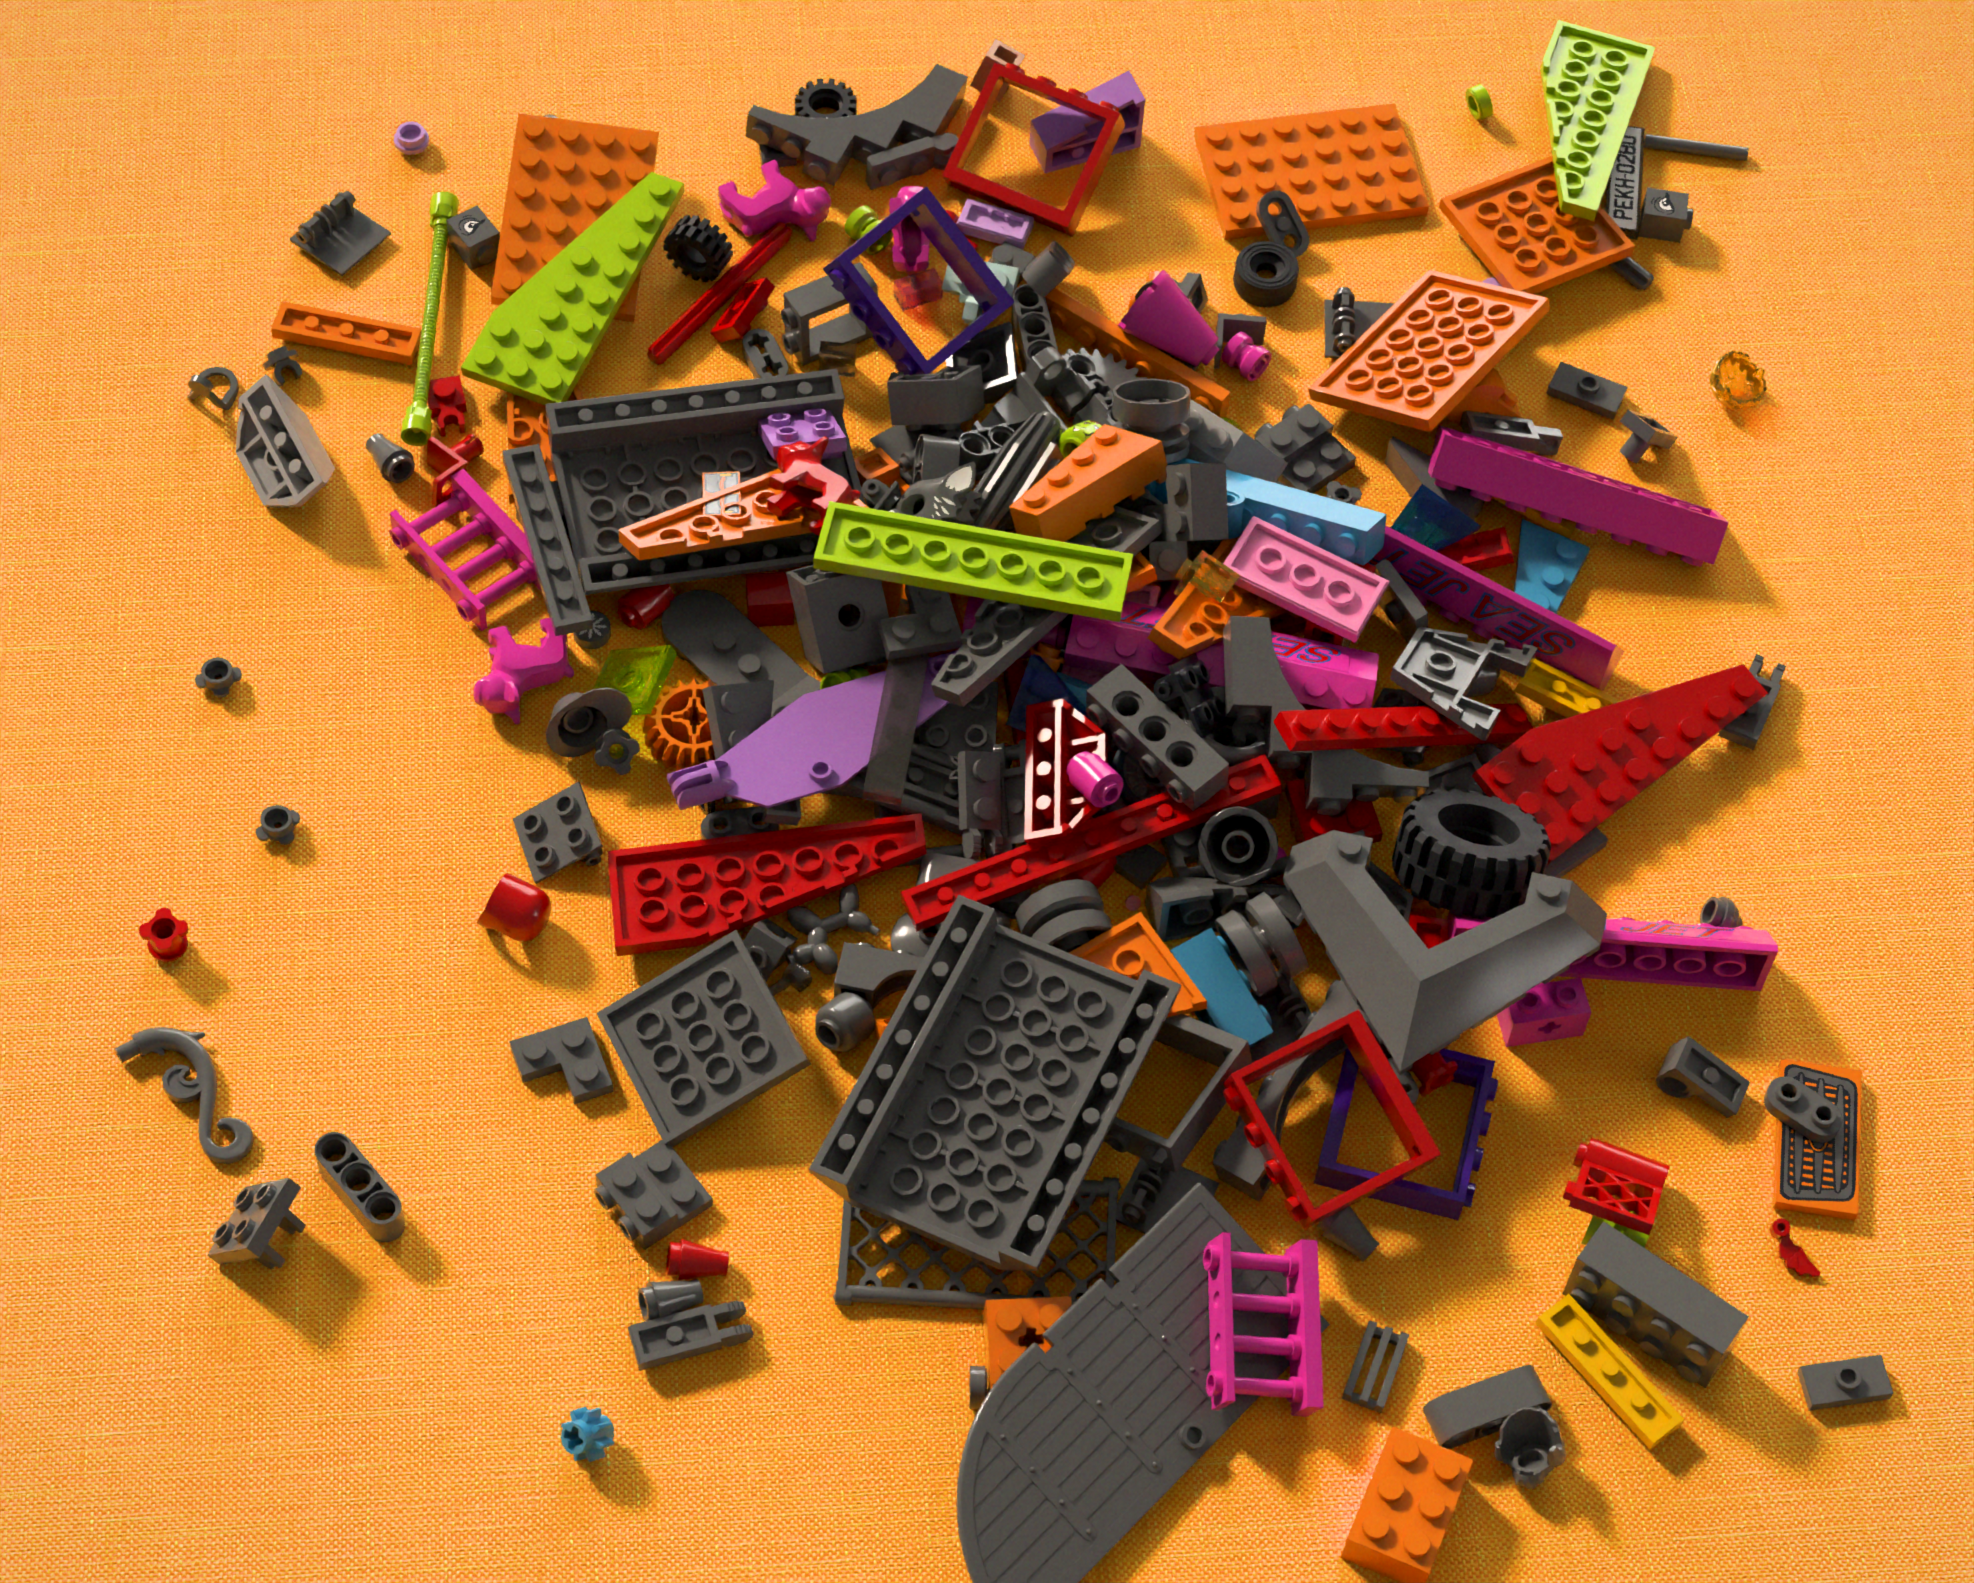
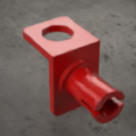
(449, 461)

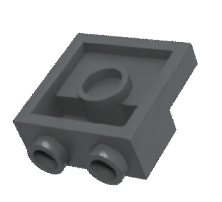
(1308, 447)
(651, 1193)

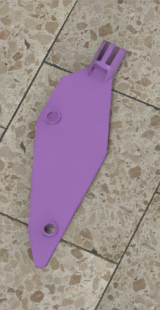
(803, 748)

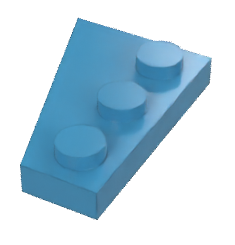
(1547, 565)

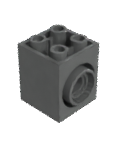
(833, 637)

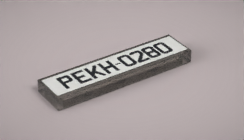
(1625, 184)

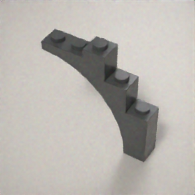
(831, 142)
(1260, 691)

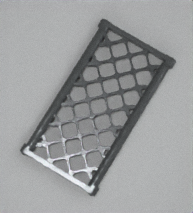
(972, 1300)

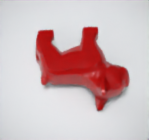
(807, 482)

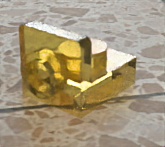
(1208, 575)

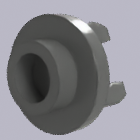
(282, 359)

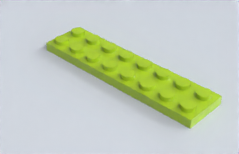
(973, 561)

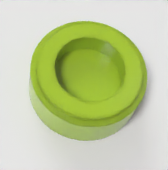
(1479, 102)

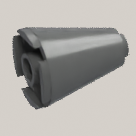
(1234, 859)

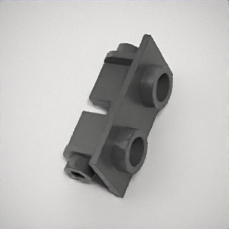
(881, 496)

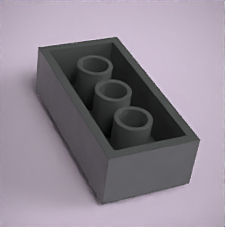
(1654, 1305)

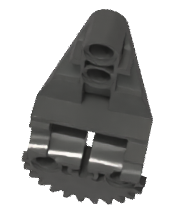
(1076, 382)

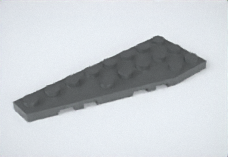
(1009, 630)

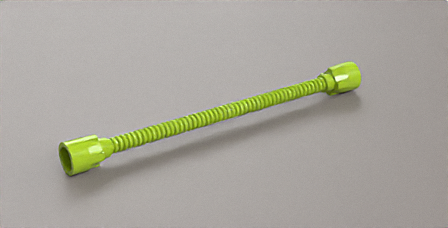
(417, 422)

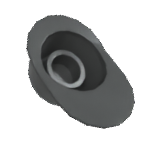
(582, 717)

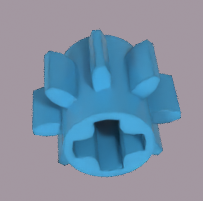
(587, 1434)

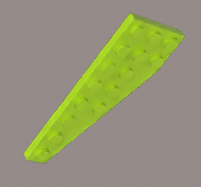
(1589, 100)
(556, 320)

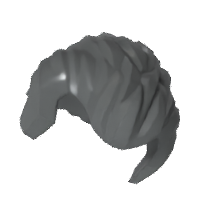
(1530, 1446)

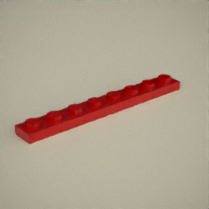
(1390, 728)

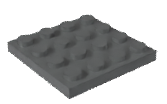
(703, 1039)

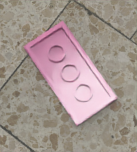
(1305, 579)

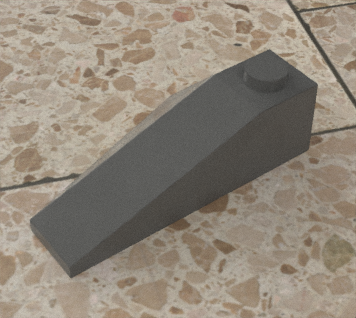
(1192, 904)

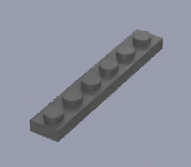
(547, 540)

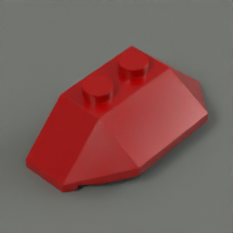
(1052, 739)

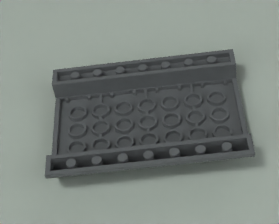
(647, 455)
(992, 1090)

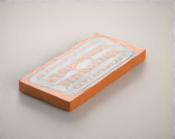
(1813, 1174)

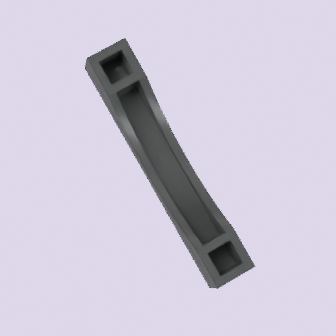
(1235, 1158)

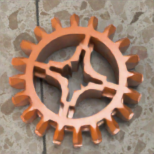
(670, 727)

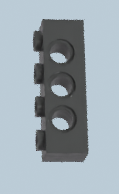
(1124, 693)

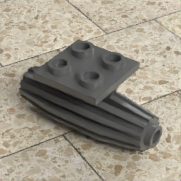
(1016, 468)

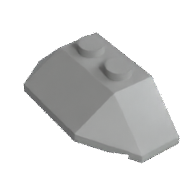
(1220, 442)
(279, 447)

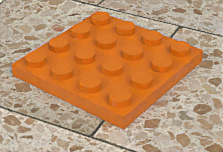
(1525, 237)

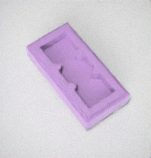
(995, 223)

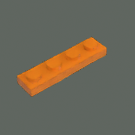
(346, 333)

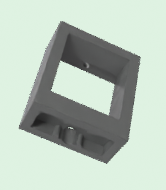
(814, 300)

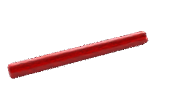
(719, 293)

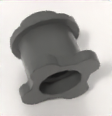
(617, 760)

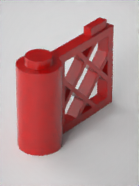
(1619, 1172)

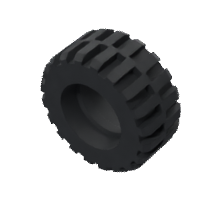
(1469, 852)

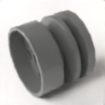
(1156, 411)

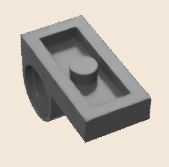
(1696, 1071)

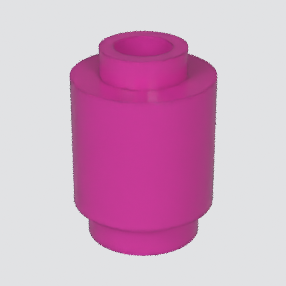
(1094, 779)

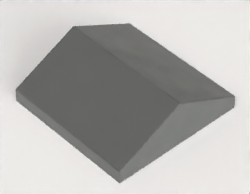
(997, 356)

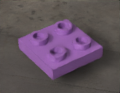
(806, 427)

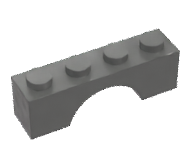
(874, 971)

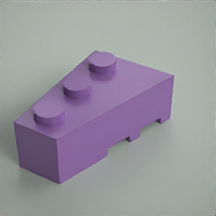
(1067, 137)

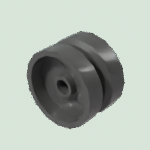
(1064, 915)
(1264, 941)

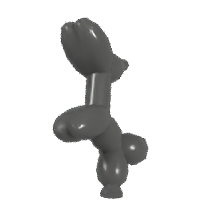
(817, 929)

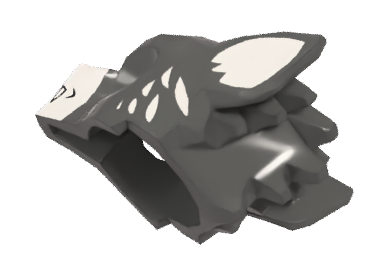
(943, 497)

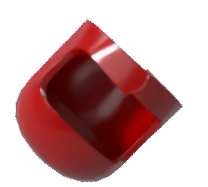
(516, 909)

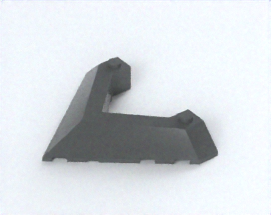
(1430, 996)

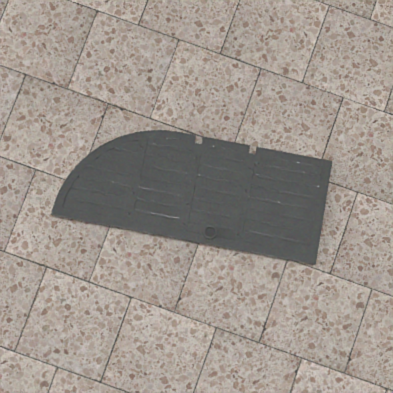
(1113, 1411)

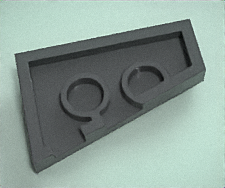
(736, 712)

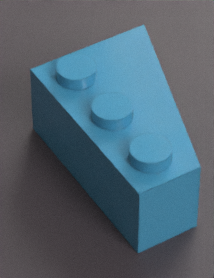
(1225, 989)

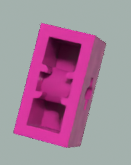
(1546, 1014)

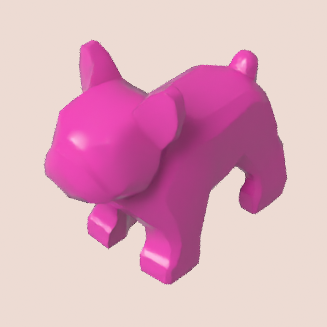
(774, 203)
(910, 242)
(520, 669)

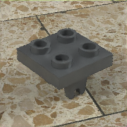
(253, 1223)

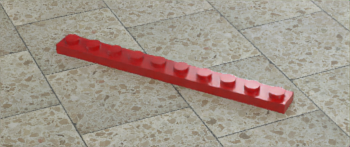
(1084, 846)

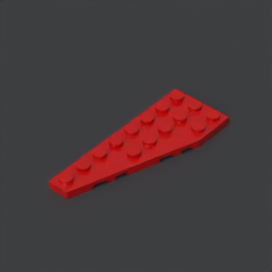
(1600, 760)
(718, 885)

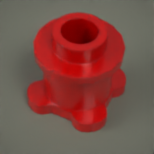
(165, 936)
(1433, 1072)

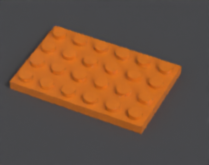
(1330, 163)
(558, 186)
(1429, 350)

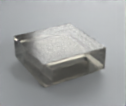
(838, 356)

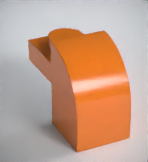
(1487, 396)

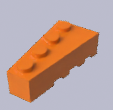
(1089, 483)

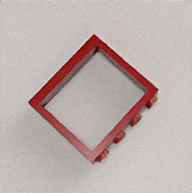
(1009, 199)
(1384, 1086)

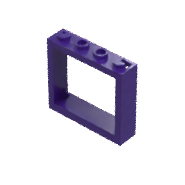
(959, 256)
(1471, 1072)

